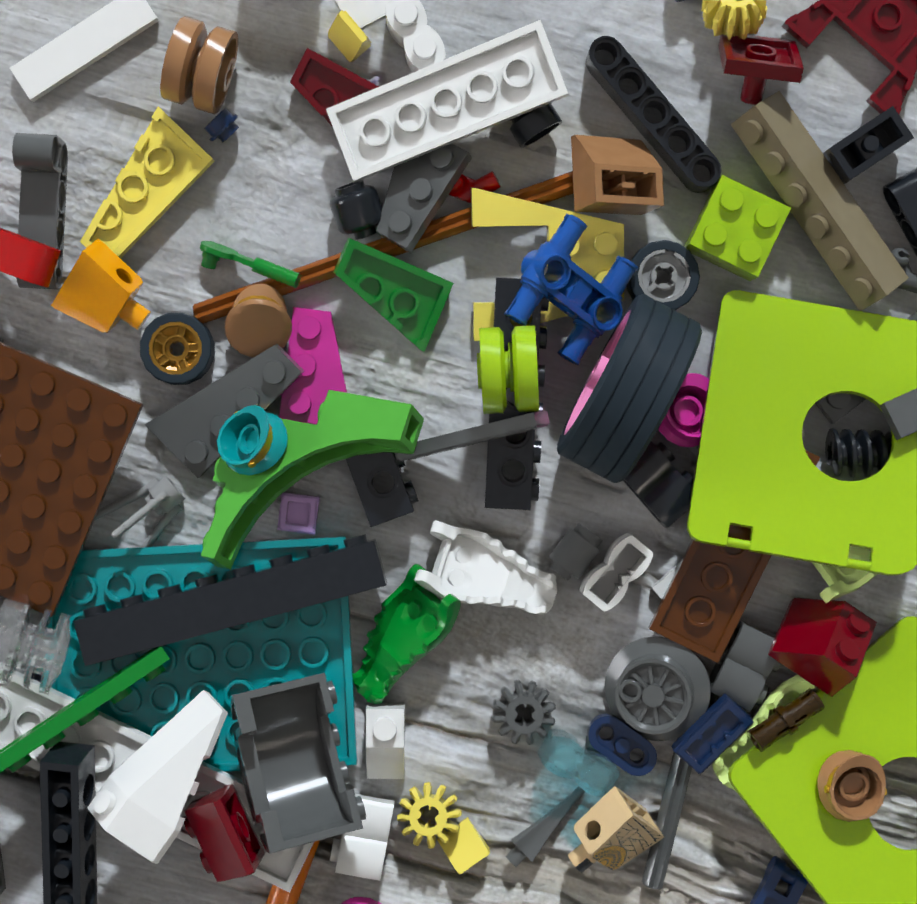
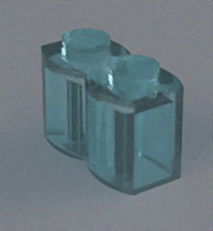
(569, 759)

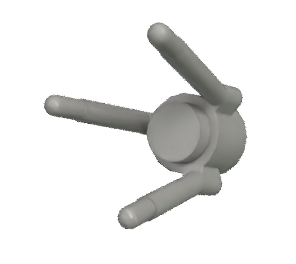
(162, 497)

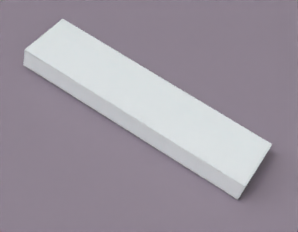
(82, 46)

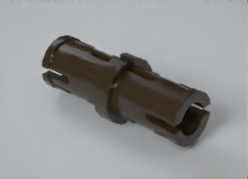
(785, 720)

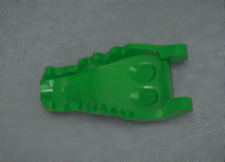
(405, 632)

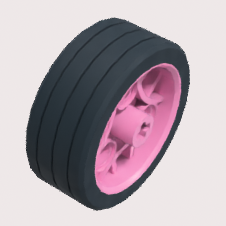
(630, 389)

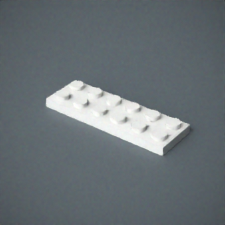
(447, 101)

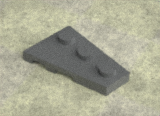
(418, 193)

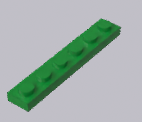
(82, 709)

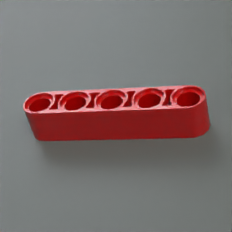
(27, 258)

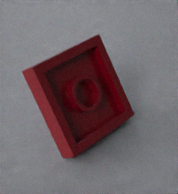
(759, 60)

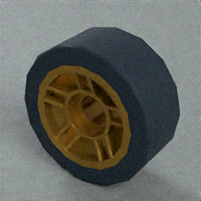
(159, 356)

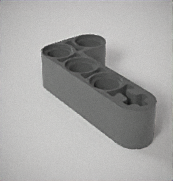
(42, 194)

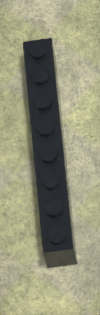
(229, 601)

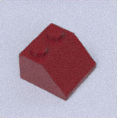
(823, 642)
(224, 834)

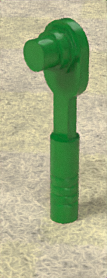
(213, 252)

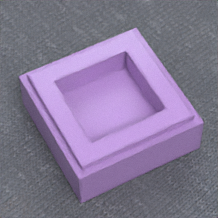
(298, 513)

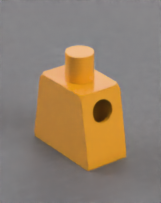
(101, 291)

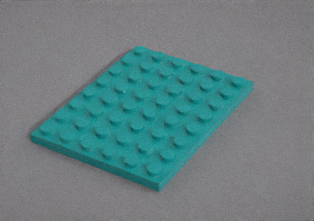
(219, 662)

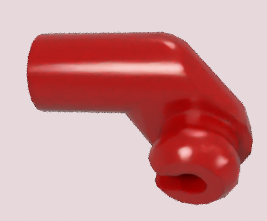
(463, 186)

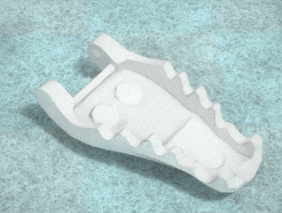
(485, 572)

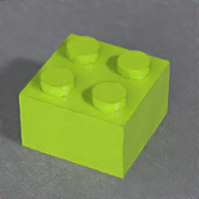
(737, 228)

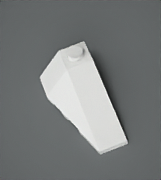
(149, 790)

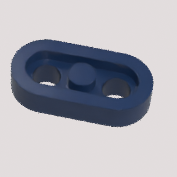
(620, 745)

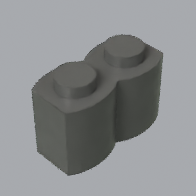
(744, 667)

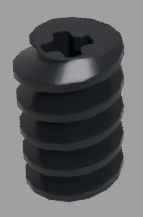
(857, 450)

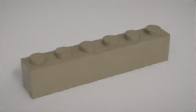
(819, 201)

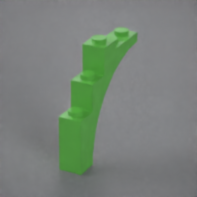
(345, 428)

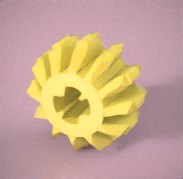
(734, 16)
(417, 810)

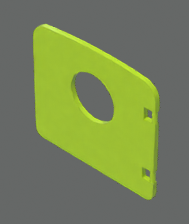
(751, 463)
(779, 785)

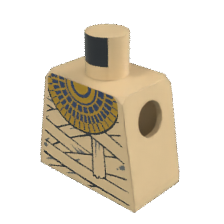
(613, 832)

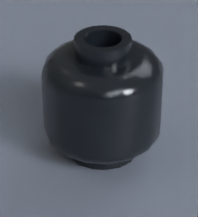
(356, 209)

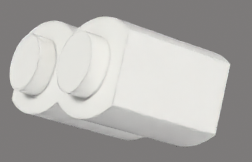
(409, 29)
(622, 563)
(364, 850)

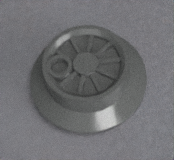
(657, 688)

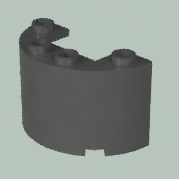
(293, 763)

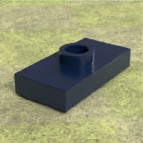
(712, 734)

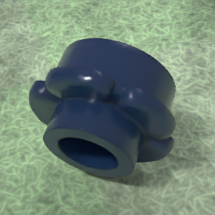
(222, 125)

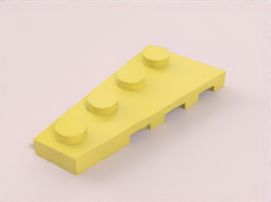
(154, 178)

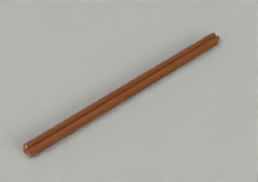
(437, 230)

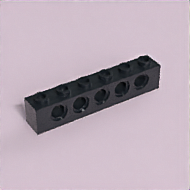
(499, 490)
(68, 825)

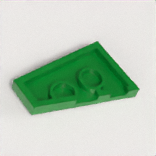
(395, 289)

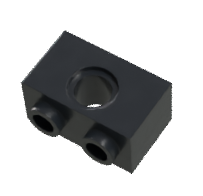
(868, 145)
(381, 506)

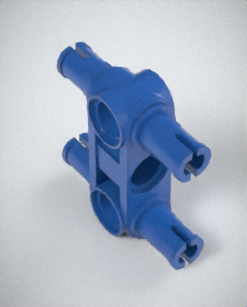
(571, 289)

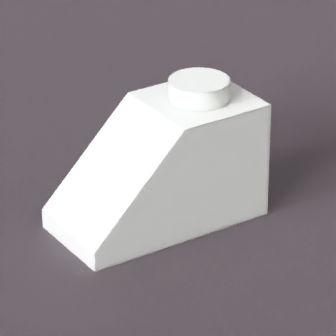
(385, 740)

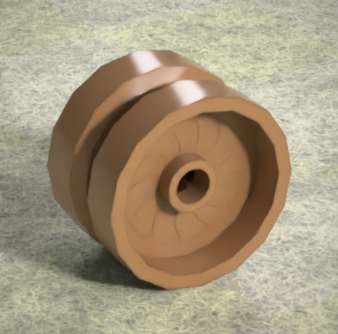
(199, 65)

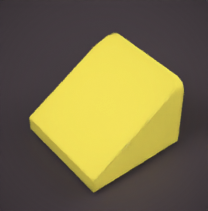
(348, 36)
(465, 847)

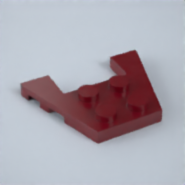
(881, 27)

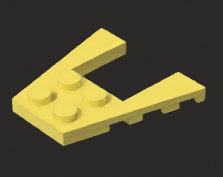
(593, 252)

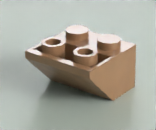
(615, 176)

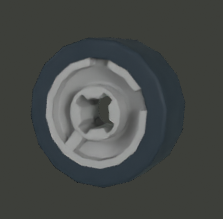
(674, 260)

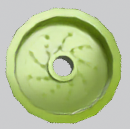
(508, 369)

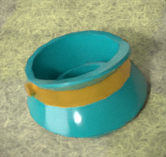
(252, 440)

